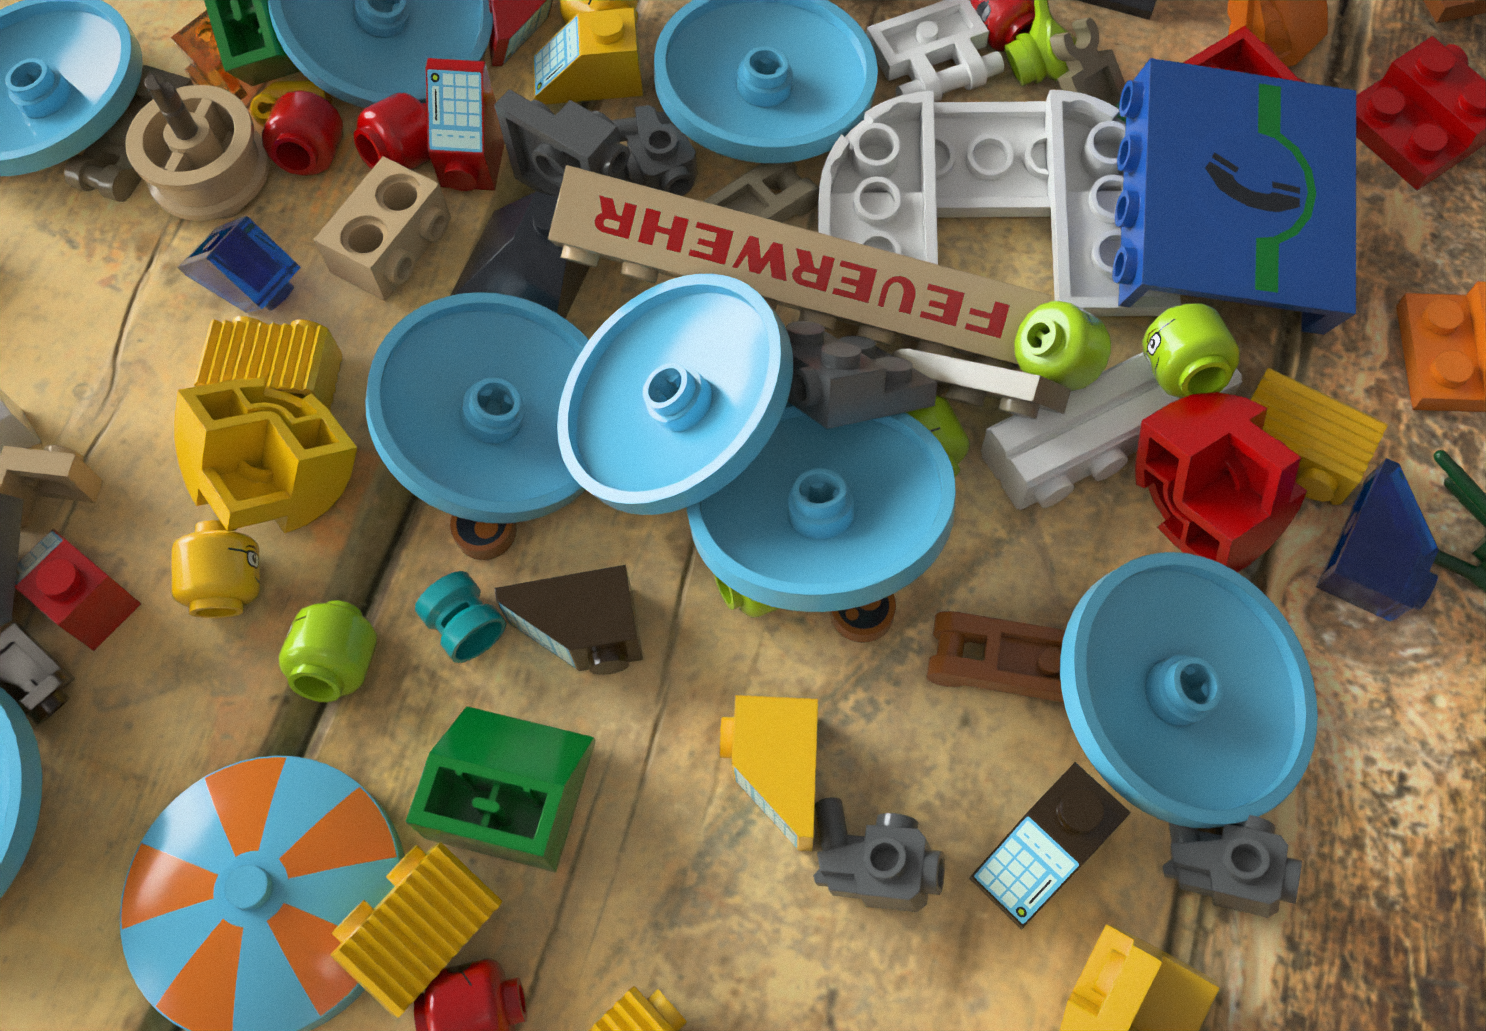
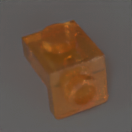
(201, 51)

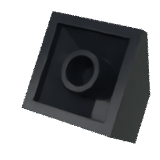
(519, 258)

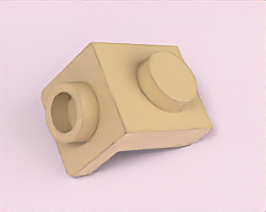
(46, 473)

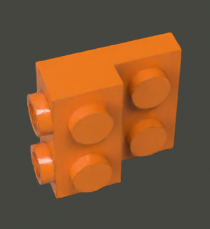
(1445, 349)

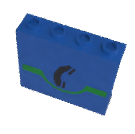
(1238, 191)

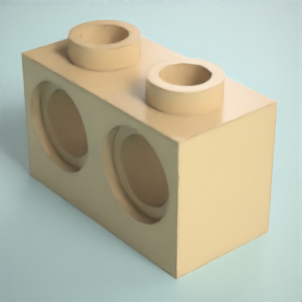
(384, 228)

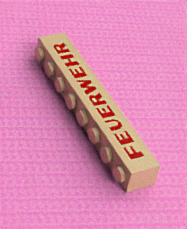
(791, 267)

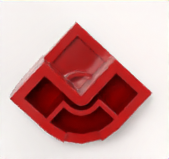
(1218, 477)

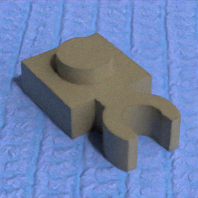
(1090, 70)

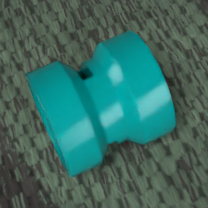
(460, 616)

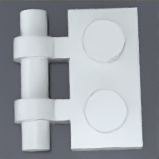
(932, 36)

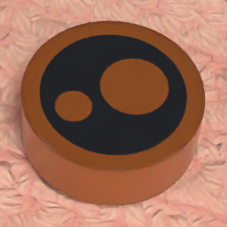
(482, 539)
(867, 621)

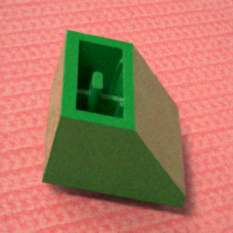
(248, 41)
(502, 788)

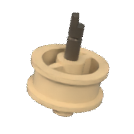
(197, 151)

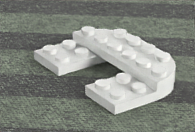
(988, 160)

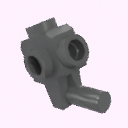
(658, 152)
(885, 867)
(1239, 869)

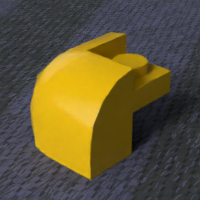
(260, 453)
(1137, 989)

